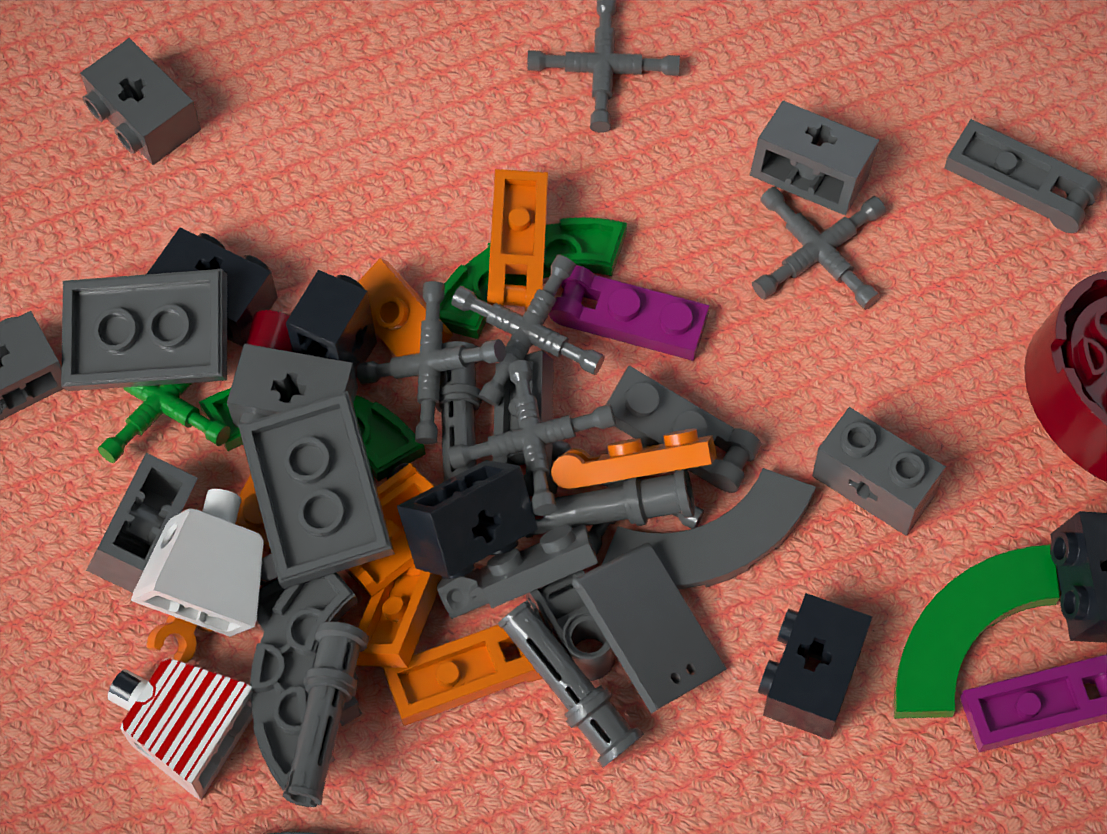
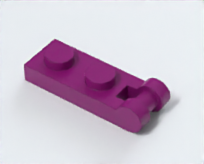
(631, 314)
(1036, 704)

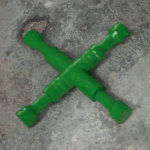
(159, 401)

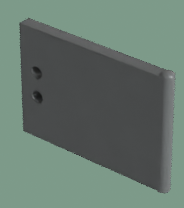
(649, 626)

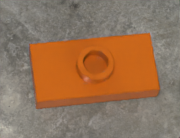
(396, 309)

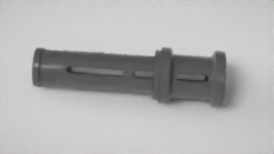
(457, 407)
(635, 501)
(329, 687)
(587, 706)

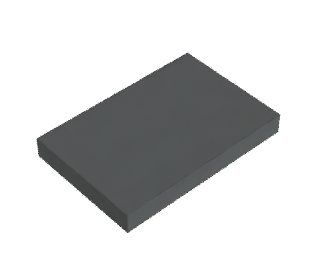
(144, 330)
(315, 490)

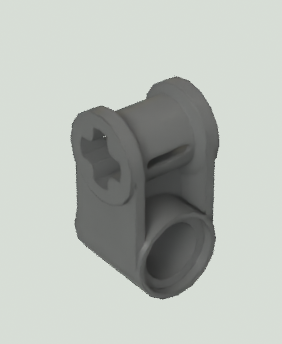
(570, 623)

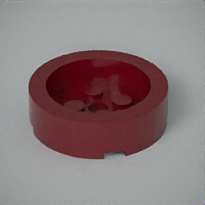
(1069, 374)

